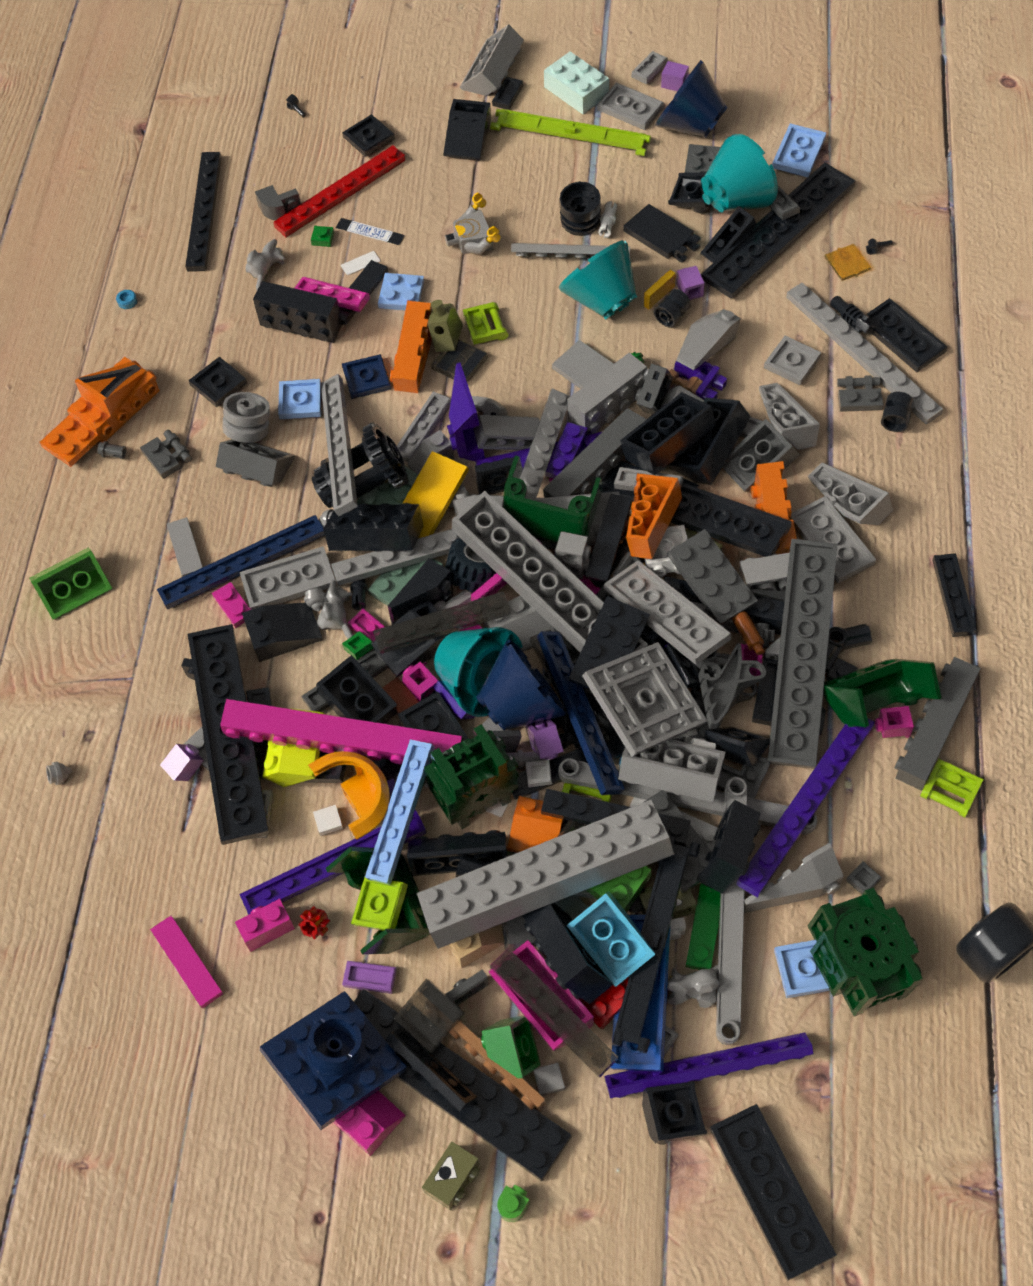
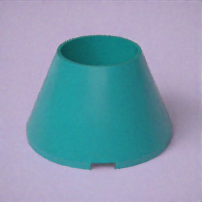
(466, 661)

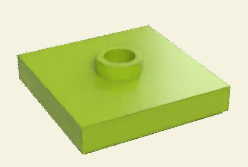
(379, 905)

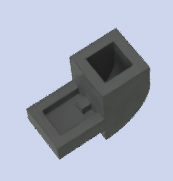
(275, 205)

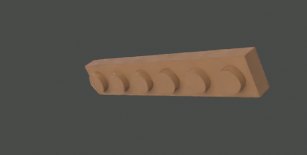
(474, 1046)

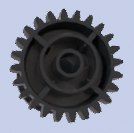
(383, 455)

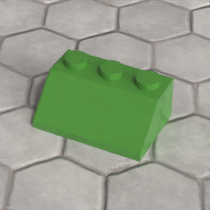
(70, 583)

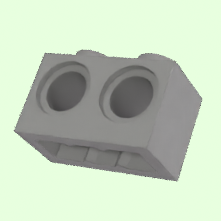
(573, 553)

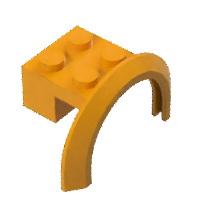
(365, 791)

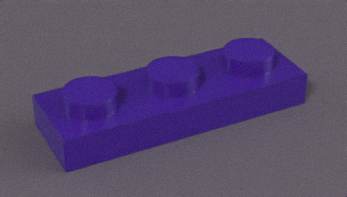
(566, 449)

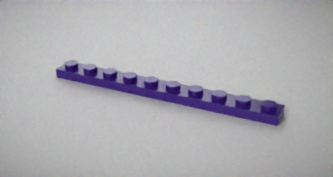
(802, 808)

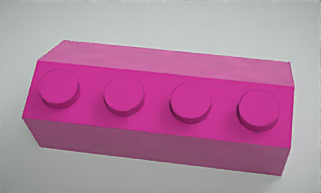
(538, 966)
(370, 1122)

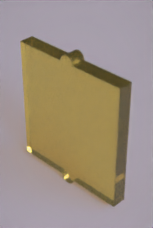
(847, 262)

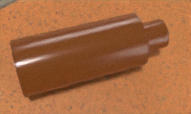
(749, 632)

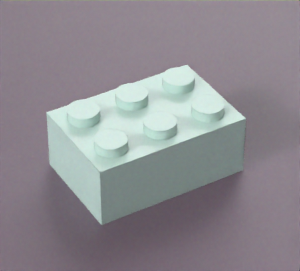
(576, 82)

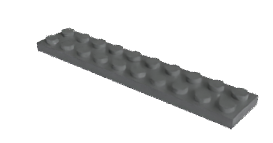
(802, 654)

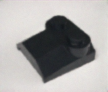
(689, 192)
(672, 1112)

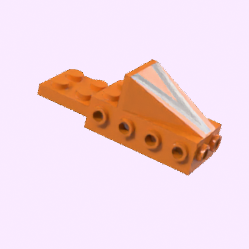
(104, 407)

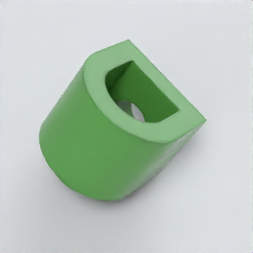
(512, 1203)

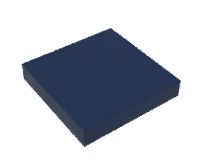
(366, 376)

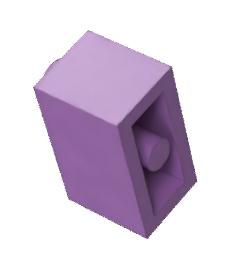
(544, 739)

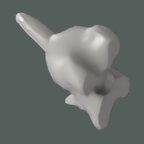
(260, 263)
(333, 612)
(698, 985)

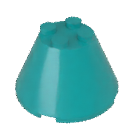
(739, 177)
(605, 282)

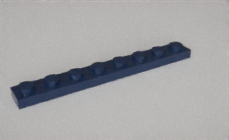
(244, 559)
(580, 714)

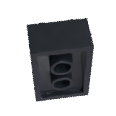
(429, 583)
(281, 629)

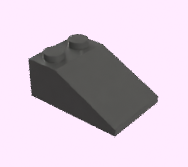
(759, 447)

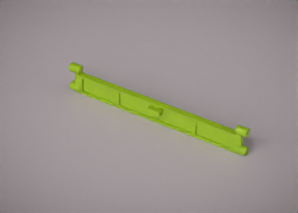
(571, 130)

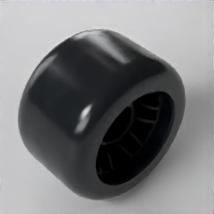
(997, 942)

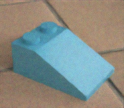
(611, 938)

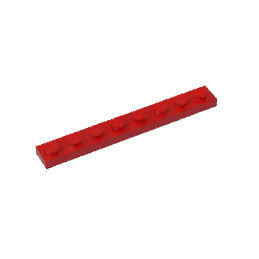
(339, 191)

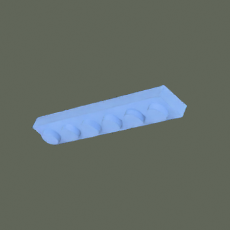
(399, 812)

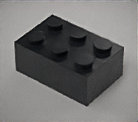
(356, 693)

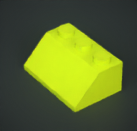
(289, 763)

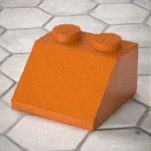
(530, 826)

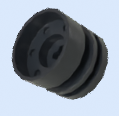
(580, 208)

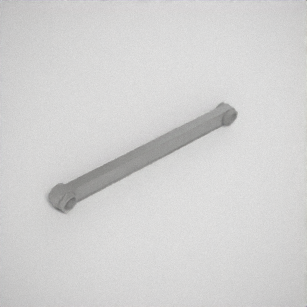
(769, 811)
(730, 941)

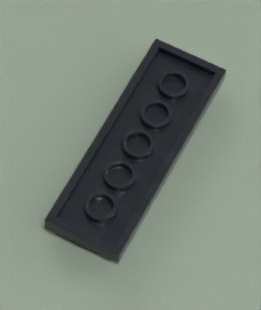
(772, 1192)

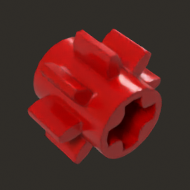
(314, 922)

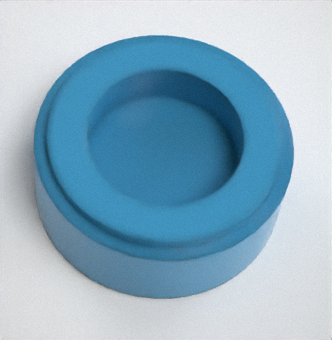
(126, 299)

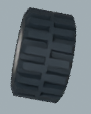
(466, 567)

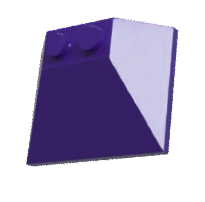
(463, 419)

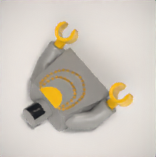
(472, 230)

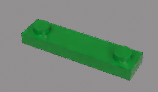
(704, 929)

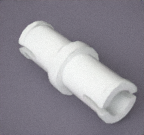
(607, 219)

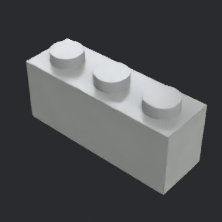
(505, 432)

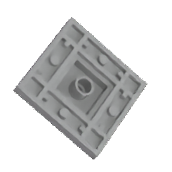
(644, 699)

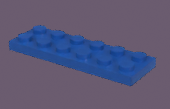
(654, 1025)

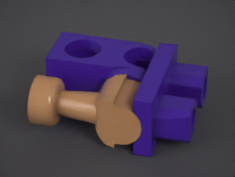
(700, 380)

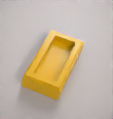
(659, 289)

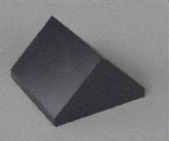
(738, 744)

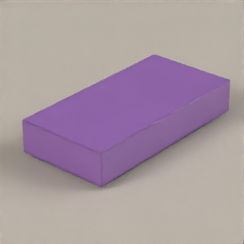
(369, 977)

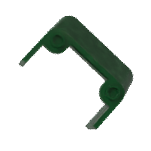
(545, 520)
(879, 686)
(411, 921)

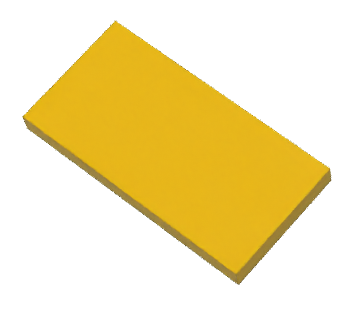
(435, 489)

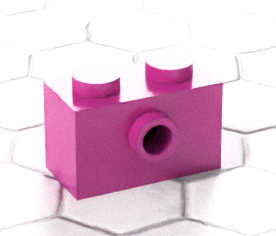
(264, 925)

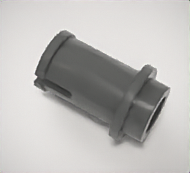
(106, 449)

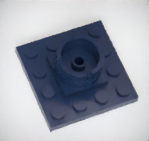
(332, 1059)

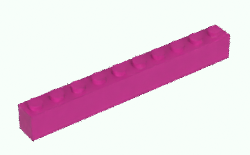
(325, 731)

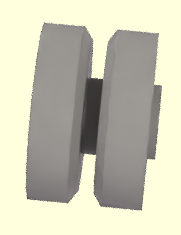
(246, 417)

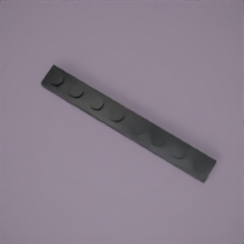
(203, 212)

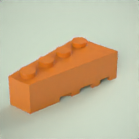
(412, 348)
(771, 497)
(652, 512)

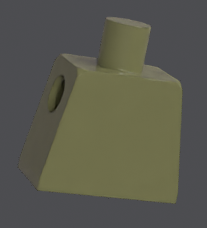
(444, 326)

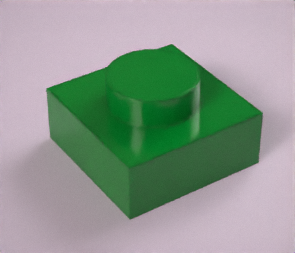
(322, 236)
(357, 645)

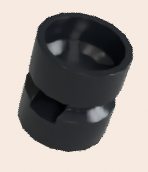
(672, 308)
(897, 411)

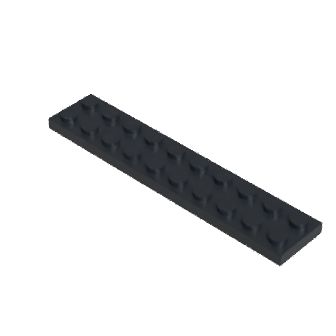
(773, 235)
(719, 516)
(230, 760)
(494, 1116)

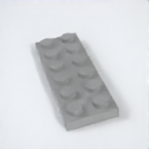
(670, 612)

